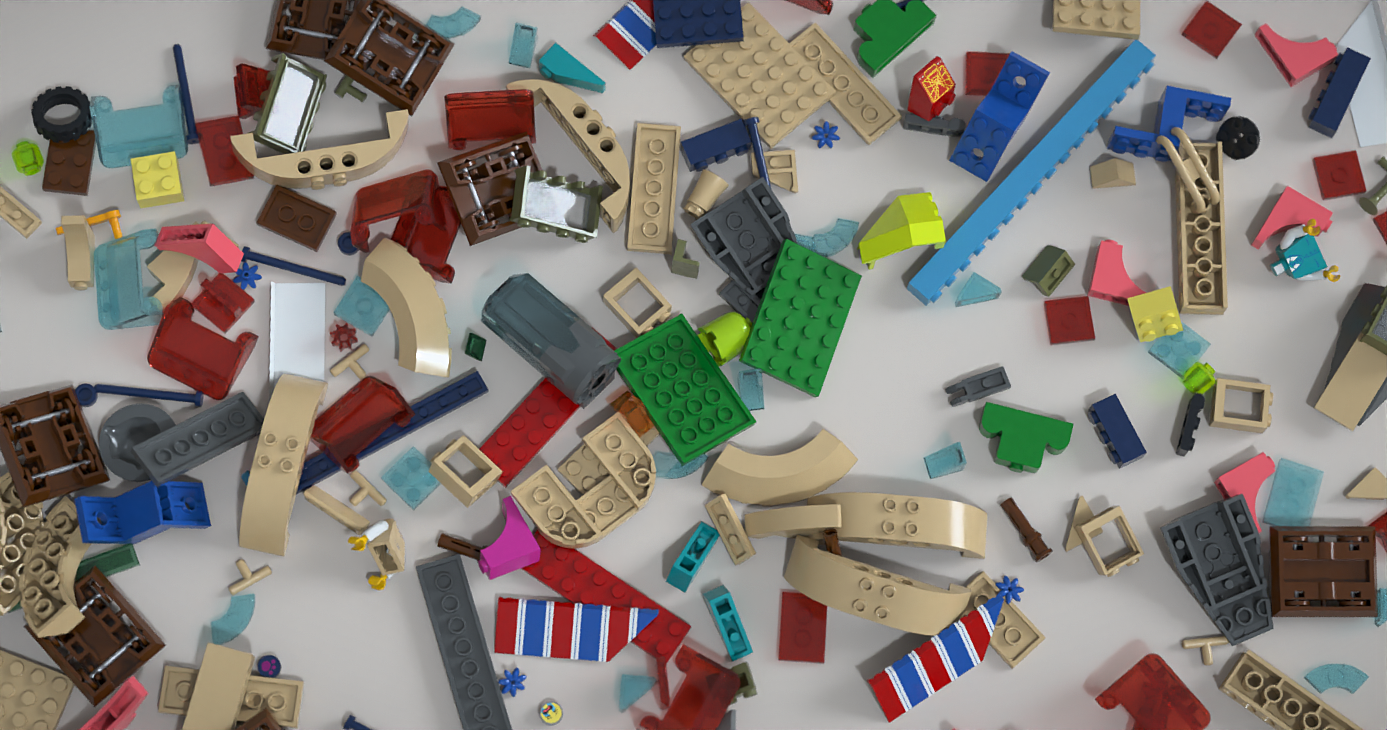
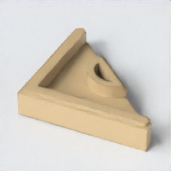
(1371, 487)
(1081, 514)

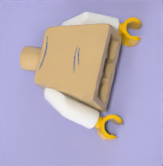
(386, 548)

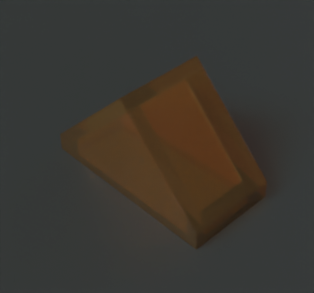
(633, 412)

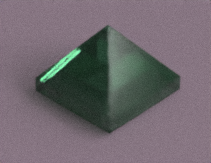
(475, 346)

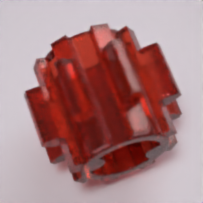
(343, 330)

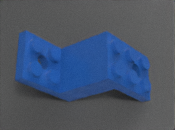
(1170, 113)
(999, 116)
(142, 512)

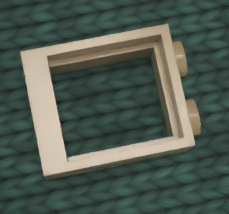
(621, 288)
(1217, 406)
(453, 483)
(1097, 521)

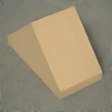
(1112, 174)

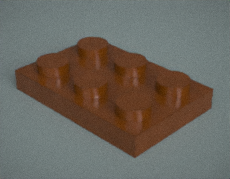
(70, 165)
(296, 218)

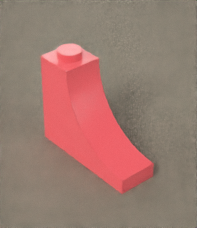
(1296, 59)
(1292, 211)
(202, 242)
(1109, 276)
(1247, 480)

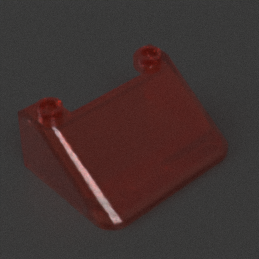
(488, 116)
(397, 197)
(429, 242)
(196, 353)
(359, 420)
(701, 697)
(1156, 697)

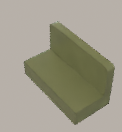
(681, 265)
(1049, 269)

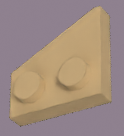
(780, 169)

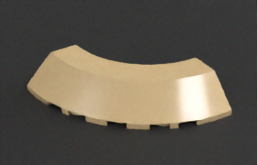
(414, 306)
(780, 477)
(16, 535)
(51, 573)

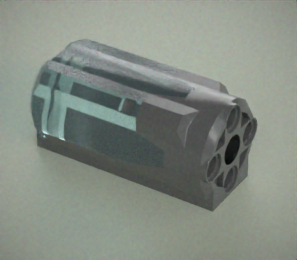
(551, 338)

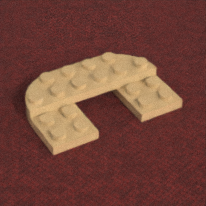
(604, 507)

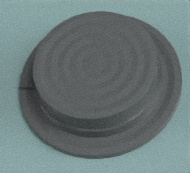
(127, 429)

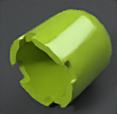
(725, 336)

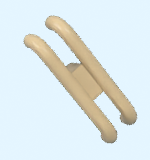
(1190, 168)

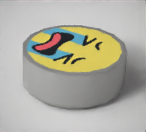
(551, 713)

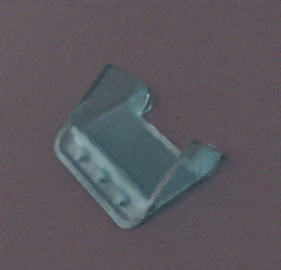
(139, 130)
(121, 285)

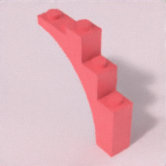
(120, 709)

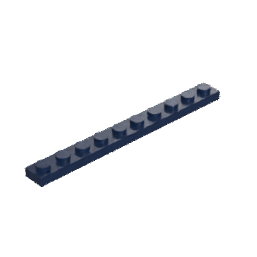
(425, 412)

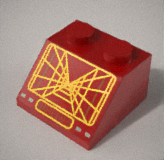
(931, 90)

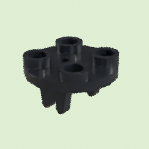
(1231, 130)

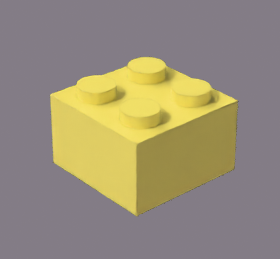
(157, 179)
(1155, 314)

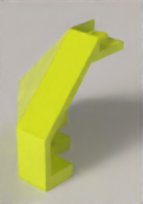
(905, 224)

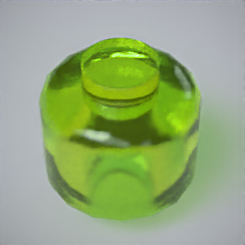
(27, 158)
(1199, 378)

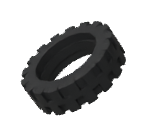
(67, 131)

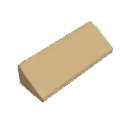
(336, 510)

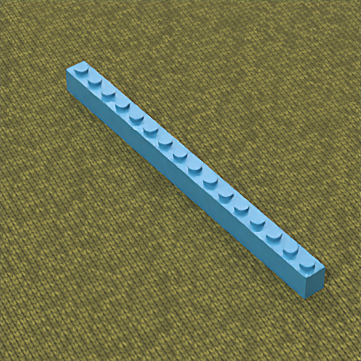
(1031, 172)

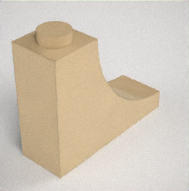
(80, 251)

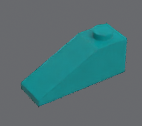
(567, 70)
(692, 557)
(728, 622)

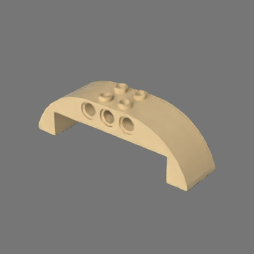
(591, 138)
(286, 168)
(279, 463)
(907, 522)
(873, 591)

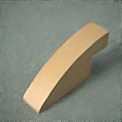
(174, 272)
(792, 521)

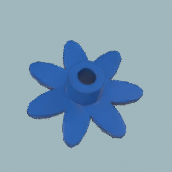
(825, 138)
(245, 280)
(1009, 589)
(512, 682)

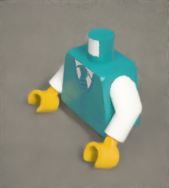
(1301, 256)

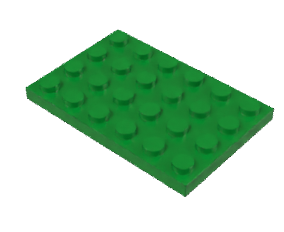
(800, 318)
(683, 389)

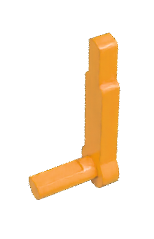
(111, 216)

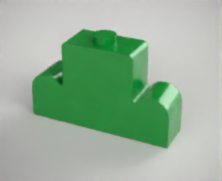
(889, 31)
(1023, 436)

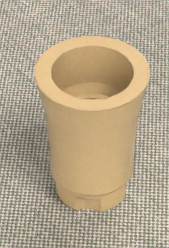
(705, 194)

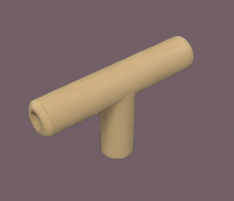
(350, 361)
(366, 489)
(249, 578)
(1205, 644)

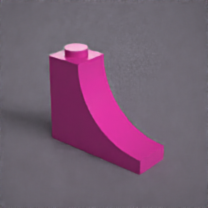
(513, 548)

